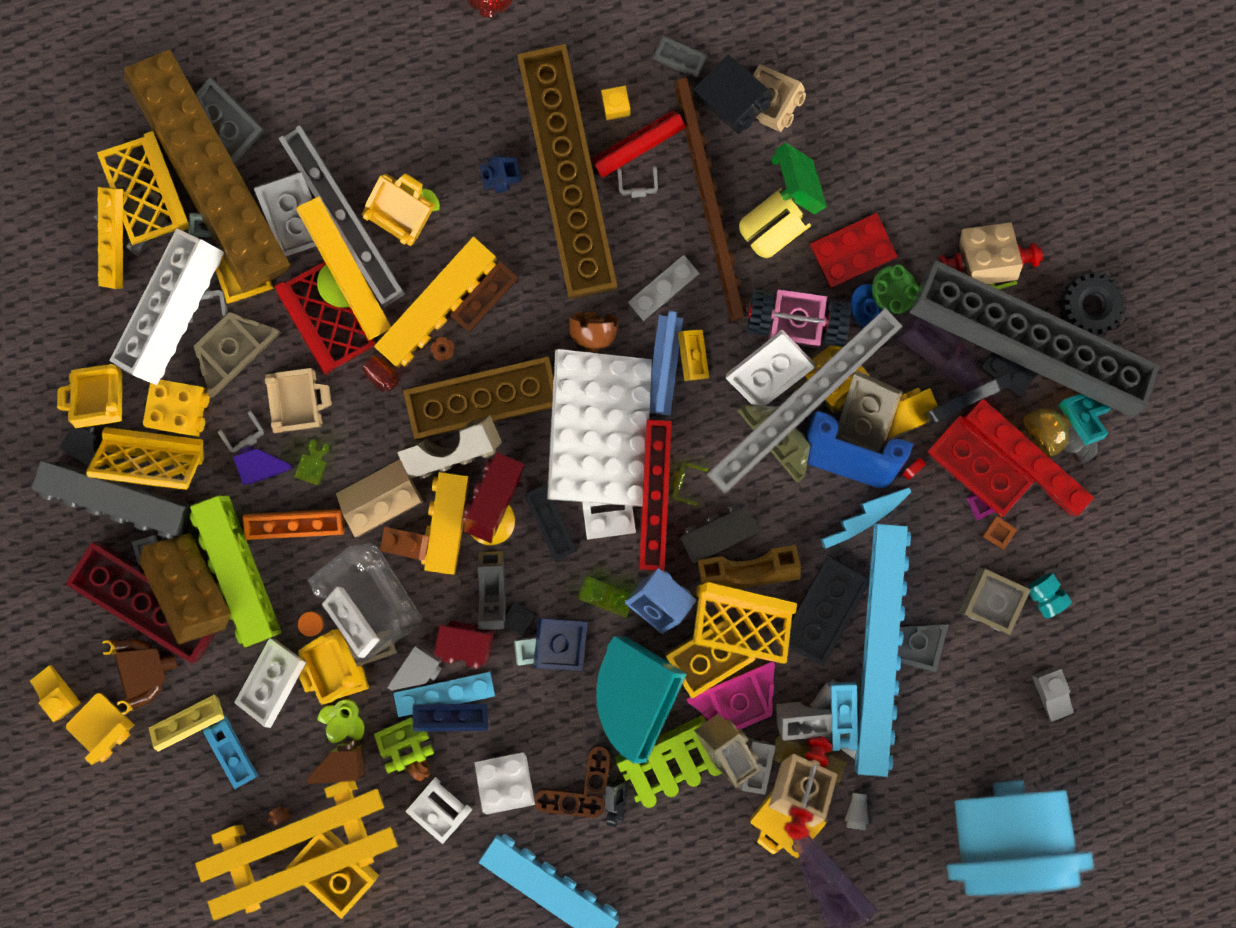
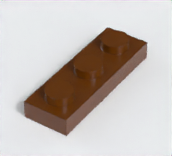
(484, 297)

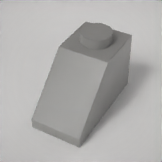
(416, 669)

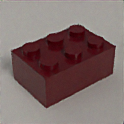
(492, 497)
(464, 643)

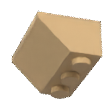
(378, 498)

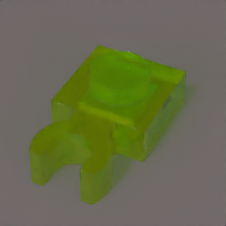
(312, 467)

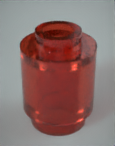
(381, 374)

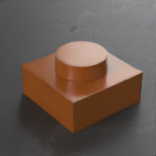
(999, 532)

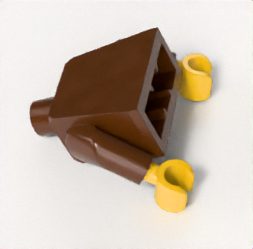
(139, 670)

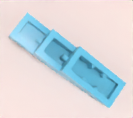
(872, 512)

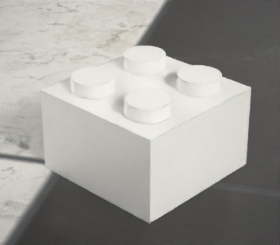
(504, 783)

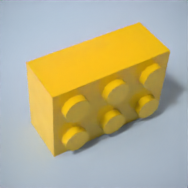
(705, 664)
(339, 889)

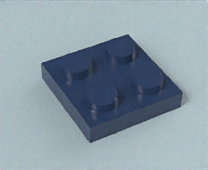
(560, 644)

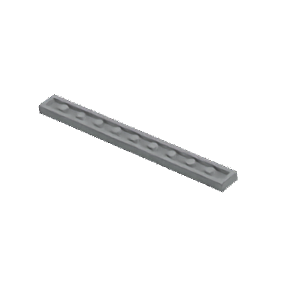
(804, 401)

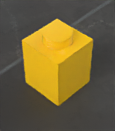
(615, 103)

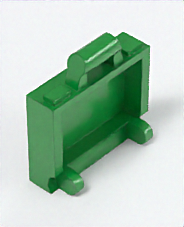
(799, 178)

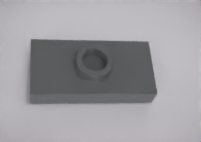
(680, 57)

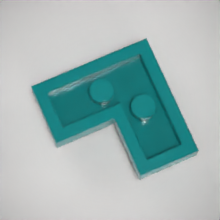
(1083, 414)

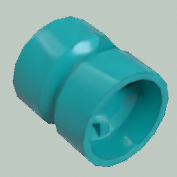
(1049, 596)

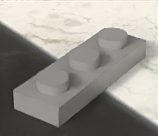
(663, 288)

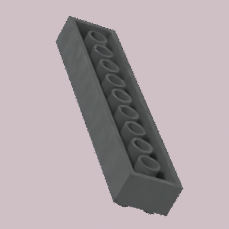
(1035, 339)

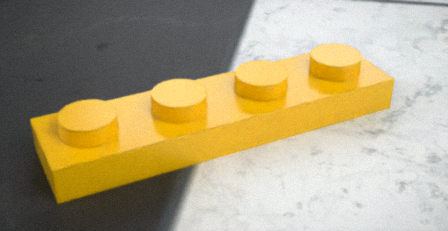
(110, 237)

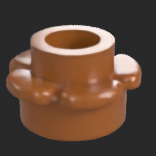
(447, 344)
(419, 770)
(278, 816)

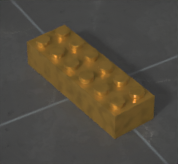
(495, 392)

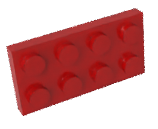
(981, 466)

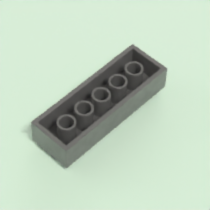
(112, 498)

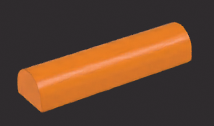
(293, 524)

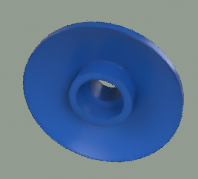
(863, 305)

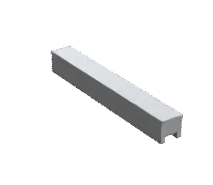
(346, 221)

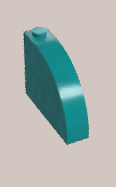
(635, 696)

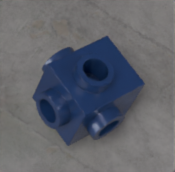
(500, 173)

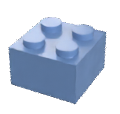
(660, 601)

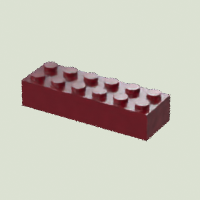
(125, 592)

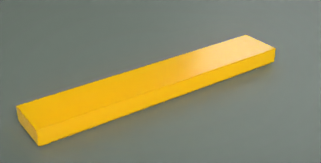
(343, 268)

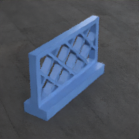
(665, 363)

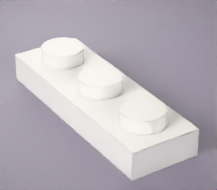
(350, 622)

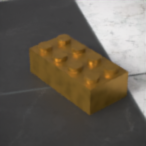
(184, 588)

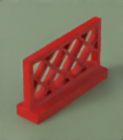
(307, 329)

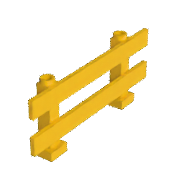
(238, 855)

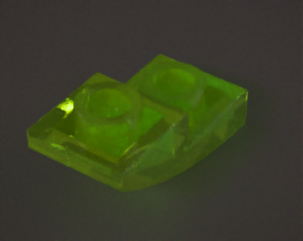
(604, 596)

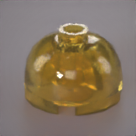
(1049, 430)

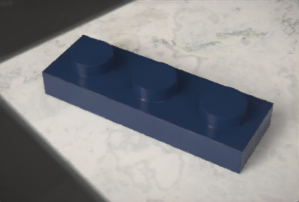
(449, 717)

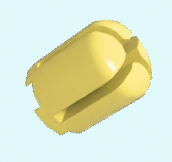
(778, 235)

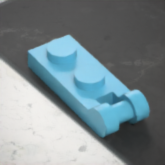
(844, 715)

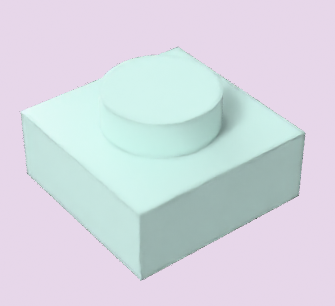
(525, 650)

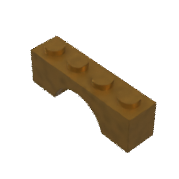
(776, 566)

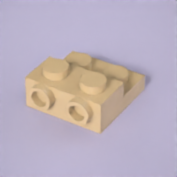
(786, 95)

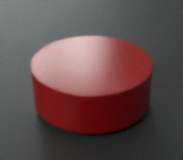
(914, 468)

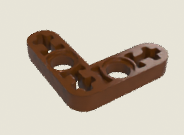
(589, 792)

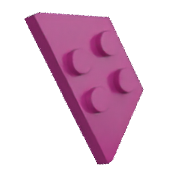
(741, 698)

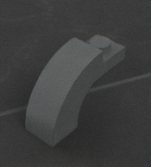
(491, 590)

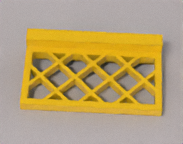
(164, 182)
(147, 448)
(742, 601)

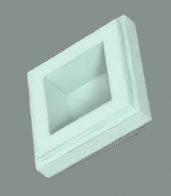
(194, 228)

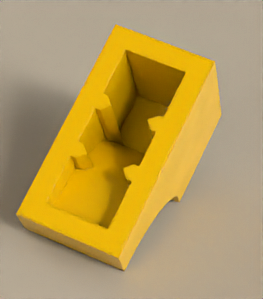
(54, 694)

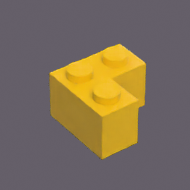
(912, 411)

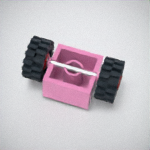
(799, 317)

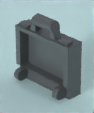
(146, 213)

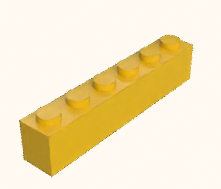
(436, 302)

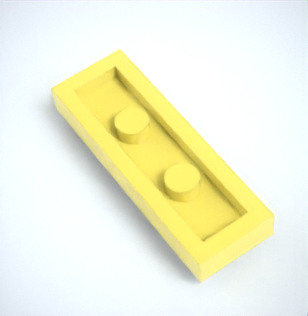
(186, 722)

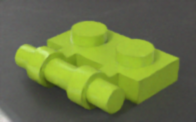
(398, 738)

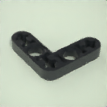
(968, 397)

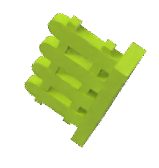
(673, 740)

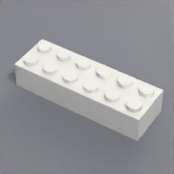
(166, 306)

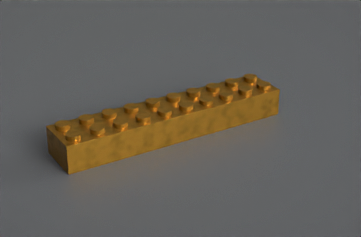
(206, 170)
(567, 172)

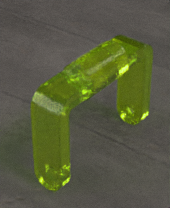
(678, 482)

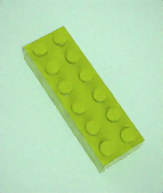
(235, 570)

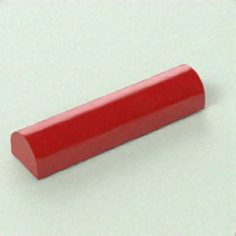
(638, 143)

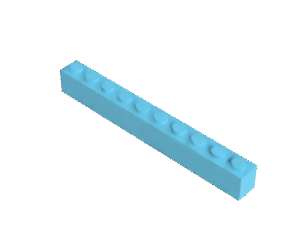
(881, 650)

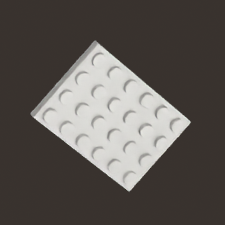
(599, 428)

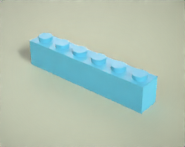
(545, 886)

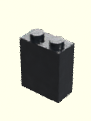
(733, 94)

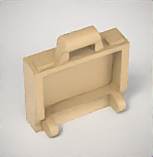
(295, 400)

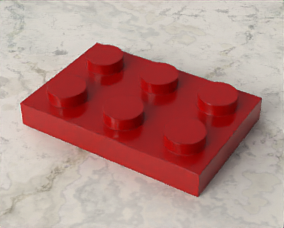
(853, 250)

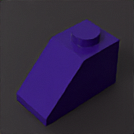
(259, 465)

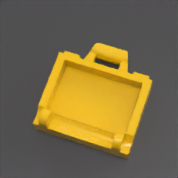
(398, 207)
(93, 396)
(329, 667)
(772, 824)

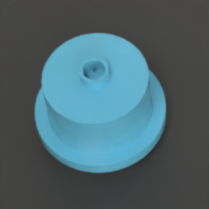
(1016, 843)

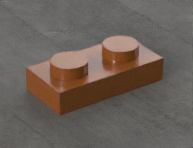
(404, 543)

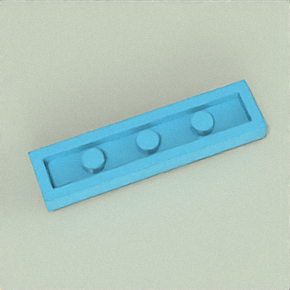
(447, 692)

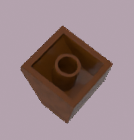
(341, 765)

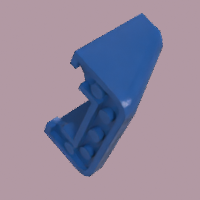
(851, 460)

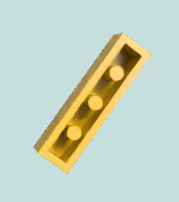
(446, 523)

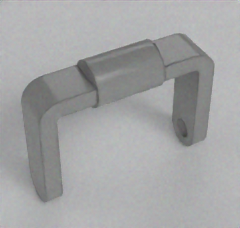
(640, 191)
(209, 294)
(248, 441)

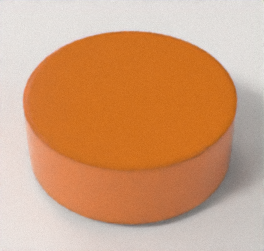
(310, 623)

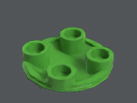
(894, 289)

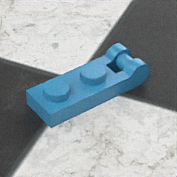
(230, 753)

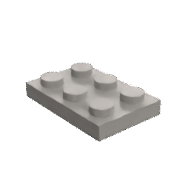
(279, 204)

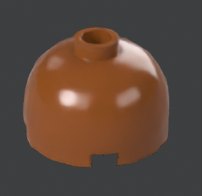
(593, 330)

